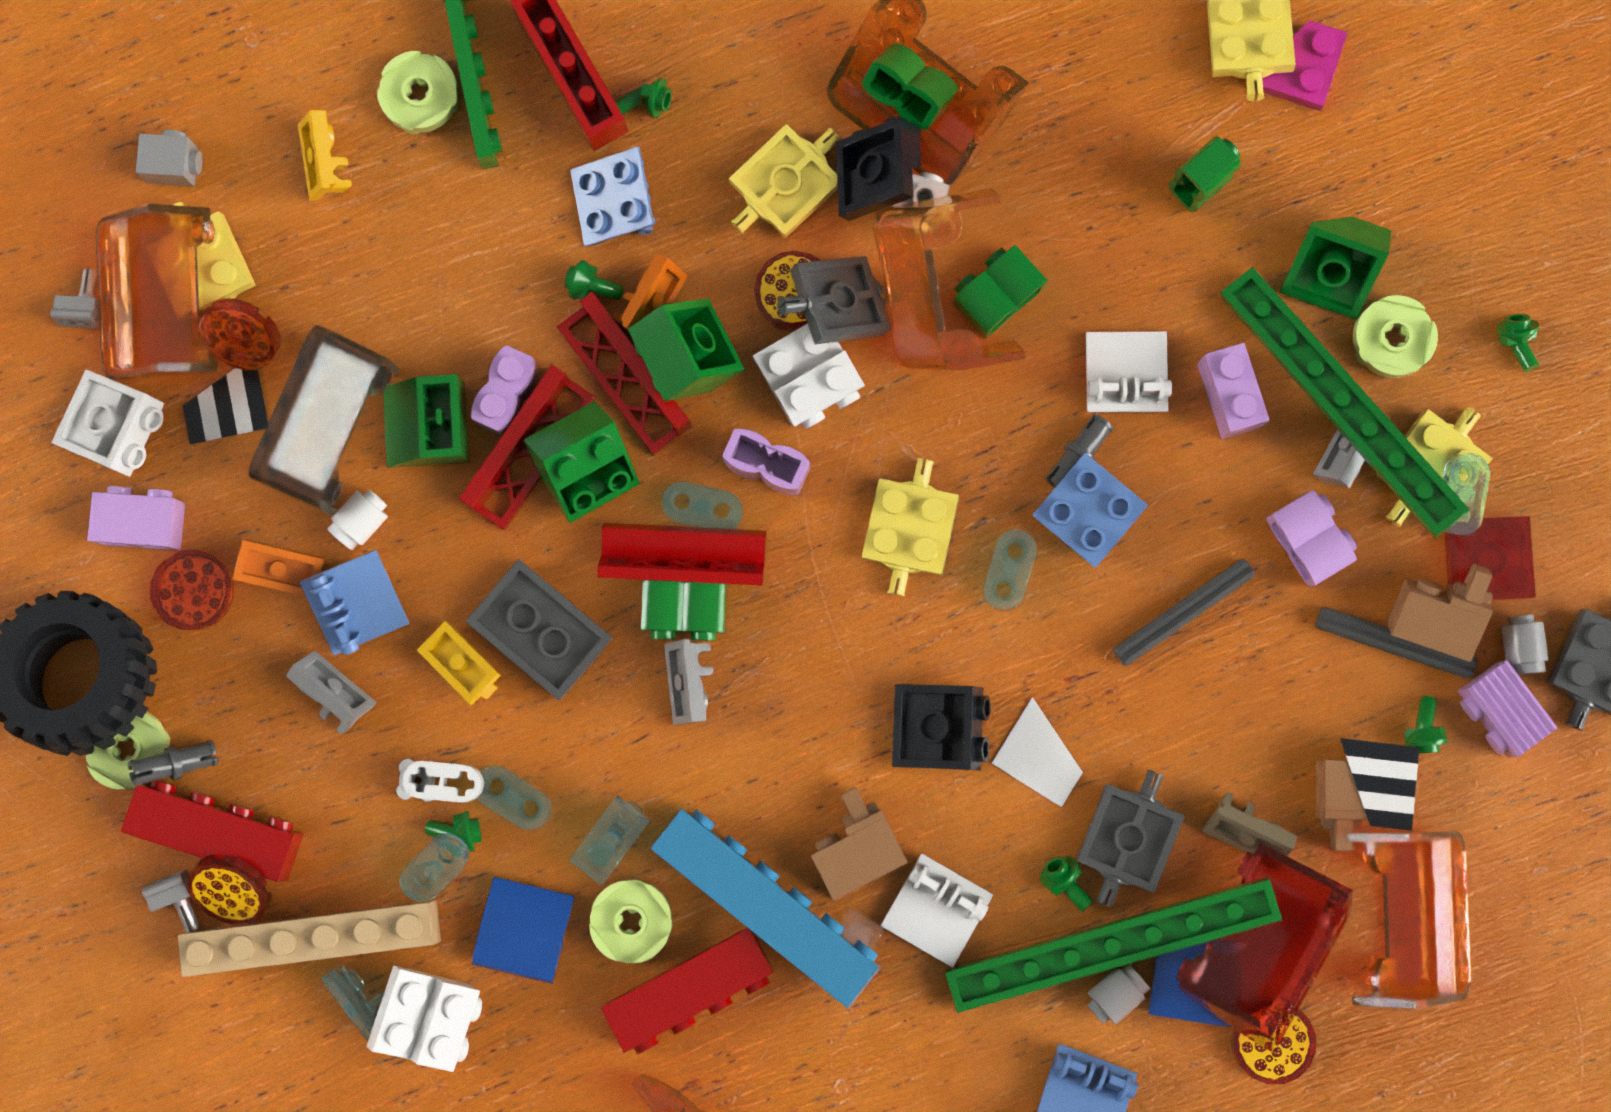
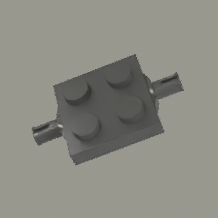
(838, 300)
(1585, 667)
(1130, 838)

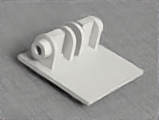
(1127, 372)
(937, 910)

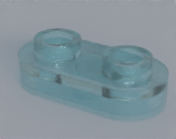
(1471, 491)
(702, 506)
(1009, 570)
(513, 798)
(436, 865)

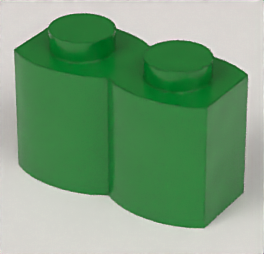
(905, 82)
(1205, 173)
(999, 290)
(683, 608)

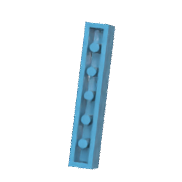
(766, 907)

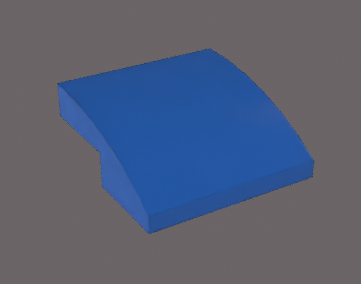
(523, 930)
(1165, 995)

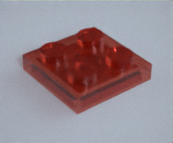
(1501, 546)

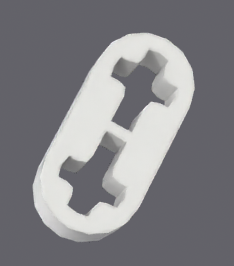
(442, 791)

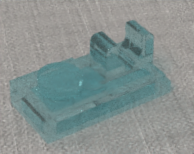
(610, 839)
(347, 990)

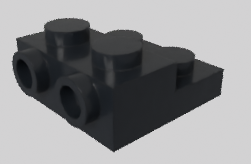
(877, 167)
(940, 727)

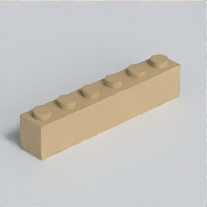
(309, 938)

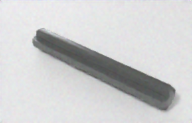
(1183, 612)
(1381, 638)

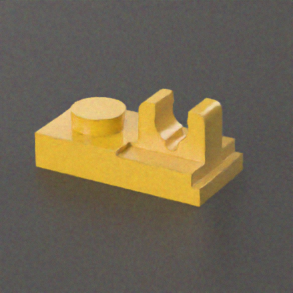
(316, 142)
(459, 663)

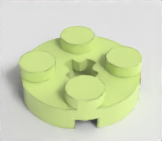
(440, 99)
(1413, 324)
(148, 740)
(627, 945)

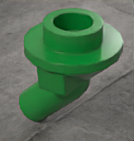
(655, 98)
(582, 281)
(1516, 332)
(1425, 734)
(464, 828)
(1062, 878)

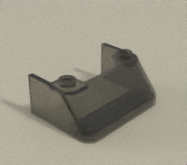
(318, 417)

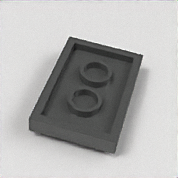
(539, 630)

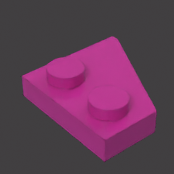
(1316, 59)

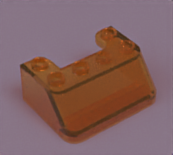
(969, 119)

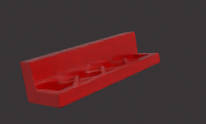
(634, 362)
(511, 444)
(682, 554)

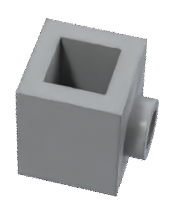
(168, 159)

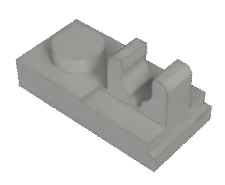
(1339, 463)
(685, 686)
(332, 689)

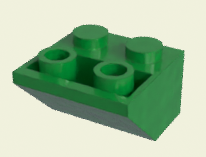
(426, 421)
(582, 461)

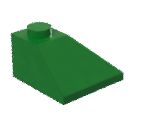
(1338, 264)

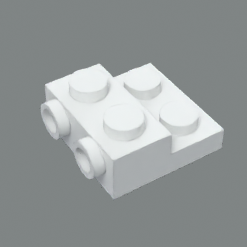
(808, 376)
(109, 423)
(425, 1018)

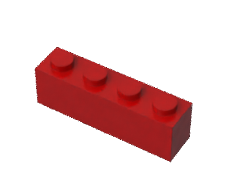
(571, 70)
(207, 829)
(688, 989)

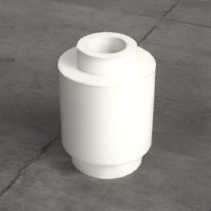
(358, 518)

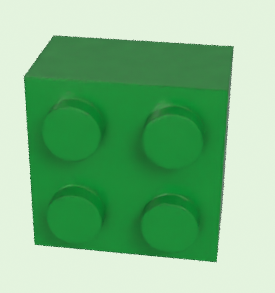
(685, 349)

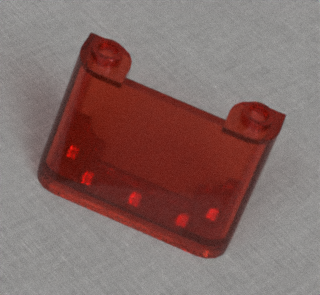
(1264, 973)

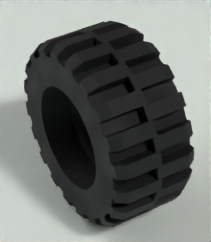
(114, 698)

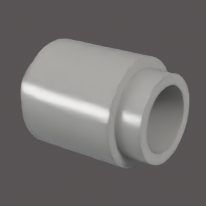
(1525, 644)
(1117, 994)

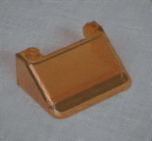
(152, 291)

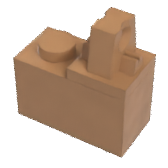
(1446, 619)
(1338, 802)
(863, 854)

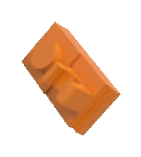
(657, 287)
(275, 566)

